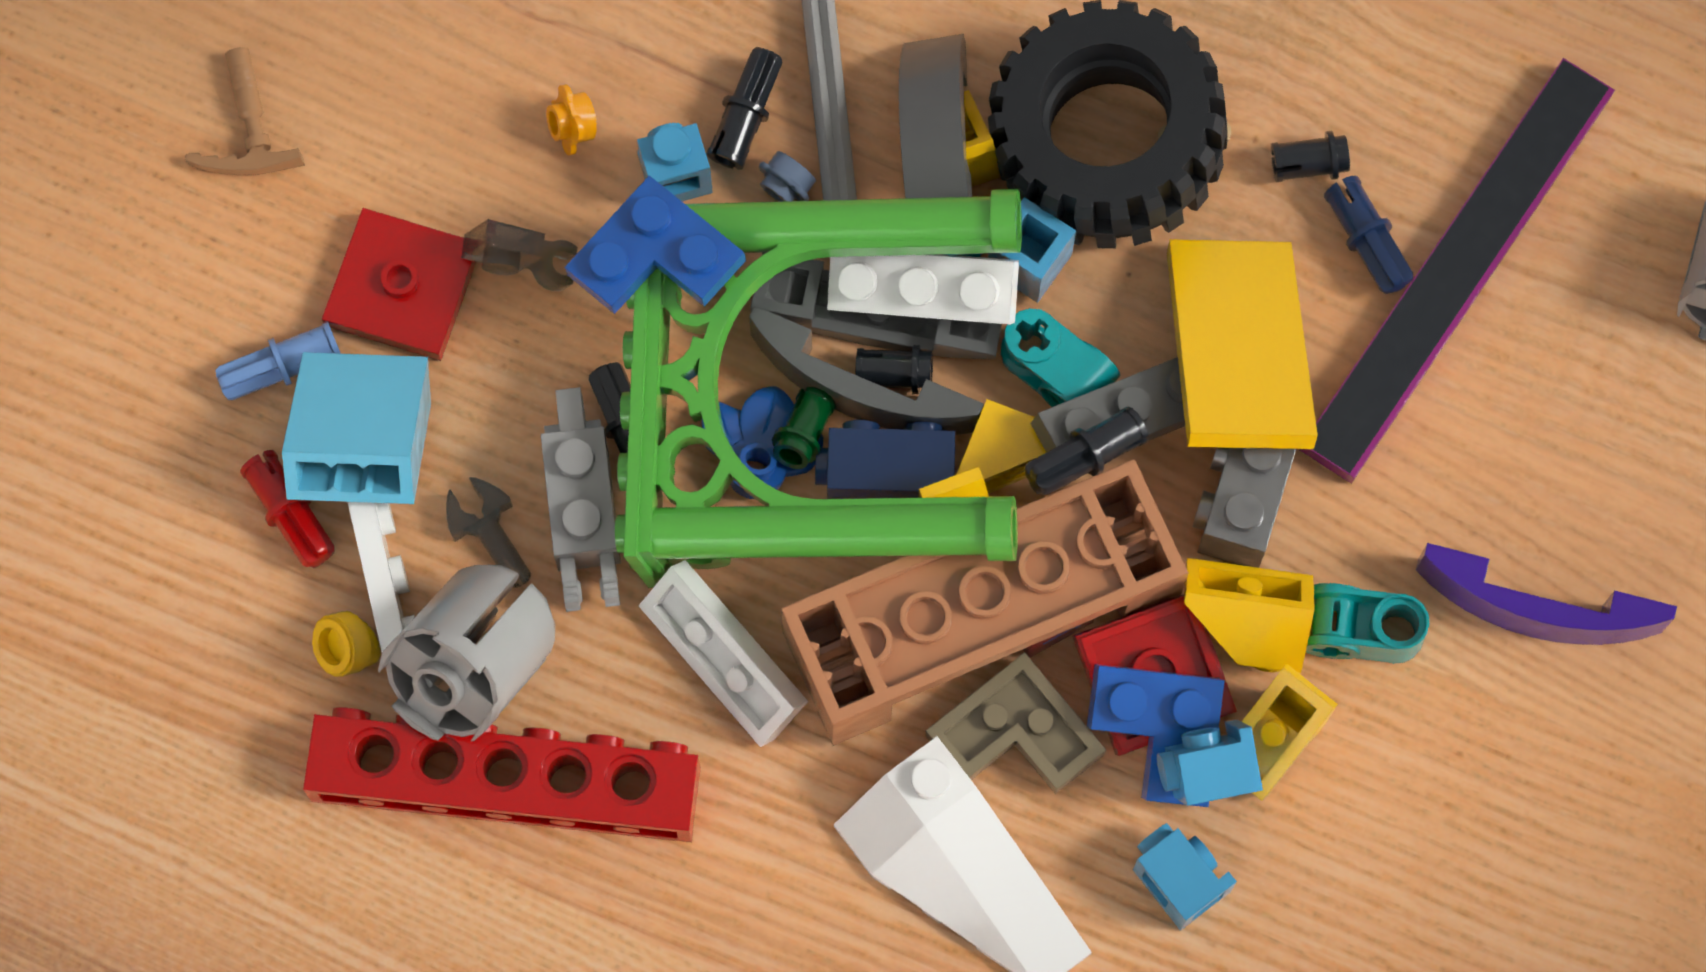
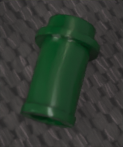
(798, 440)

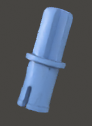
(273, 363)

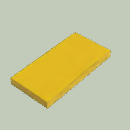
(1240, 345)

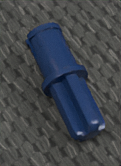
(1369, 235)

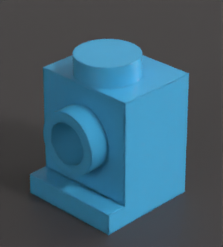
(673, 155)
(1211, 764)
(1180, 874)

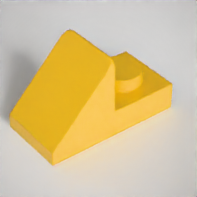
(1285, 723)

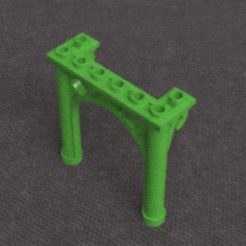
(787, 524)

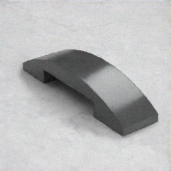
(934, 118)
(802, 297)
(789, 349)

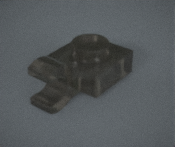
(509, 249)

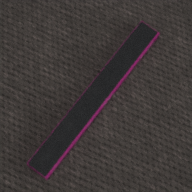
(1457, 270)

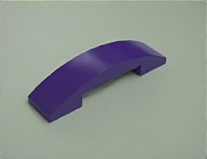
(1461, 580)

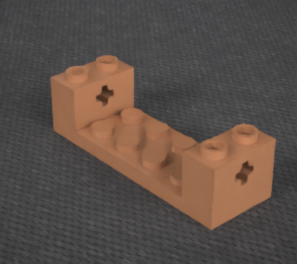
(950, 614)

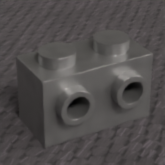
(1245, 505)

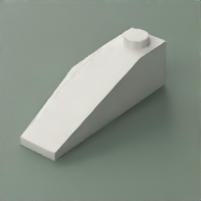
(951, 856)

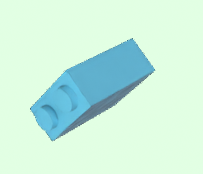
(357, 428)

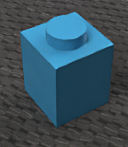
(1043, 252)

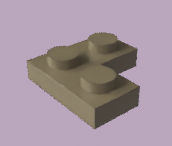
(1023, 712)

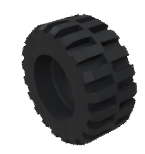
(1096, 51)

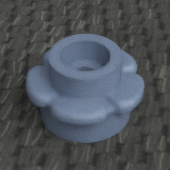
(786, 178)

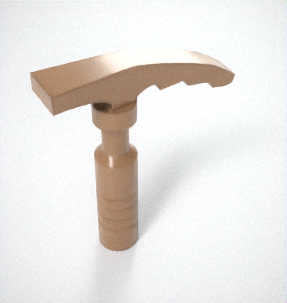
(249, 107)

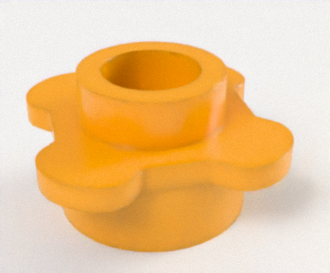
(571, 119)

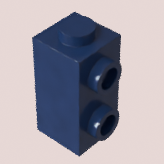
(884, 462)

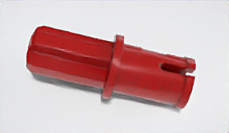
(290, 516)

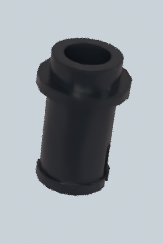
(1311, 158)
(895, 367)

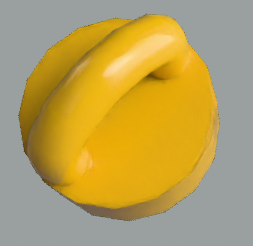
(344, 644)

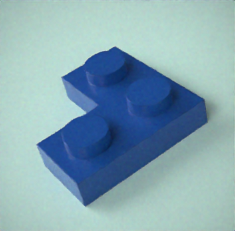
(651, 234)
(1156, 707)

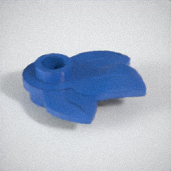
(752, 431)

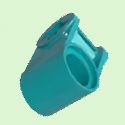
(1061, 366)
(1359, 624)

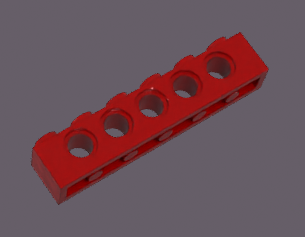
(661, 813)

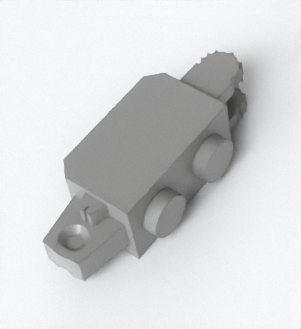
(580, 499)

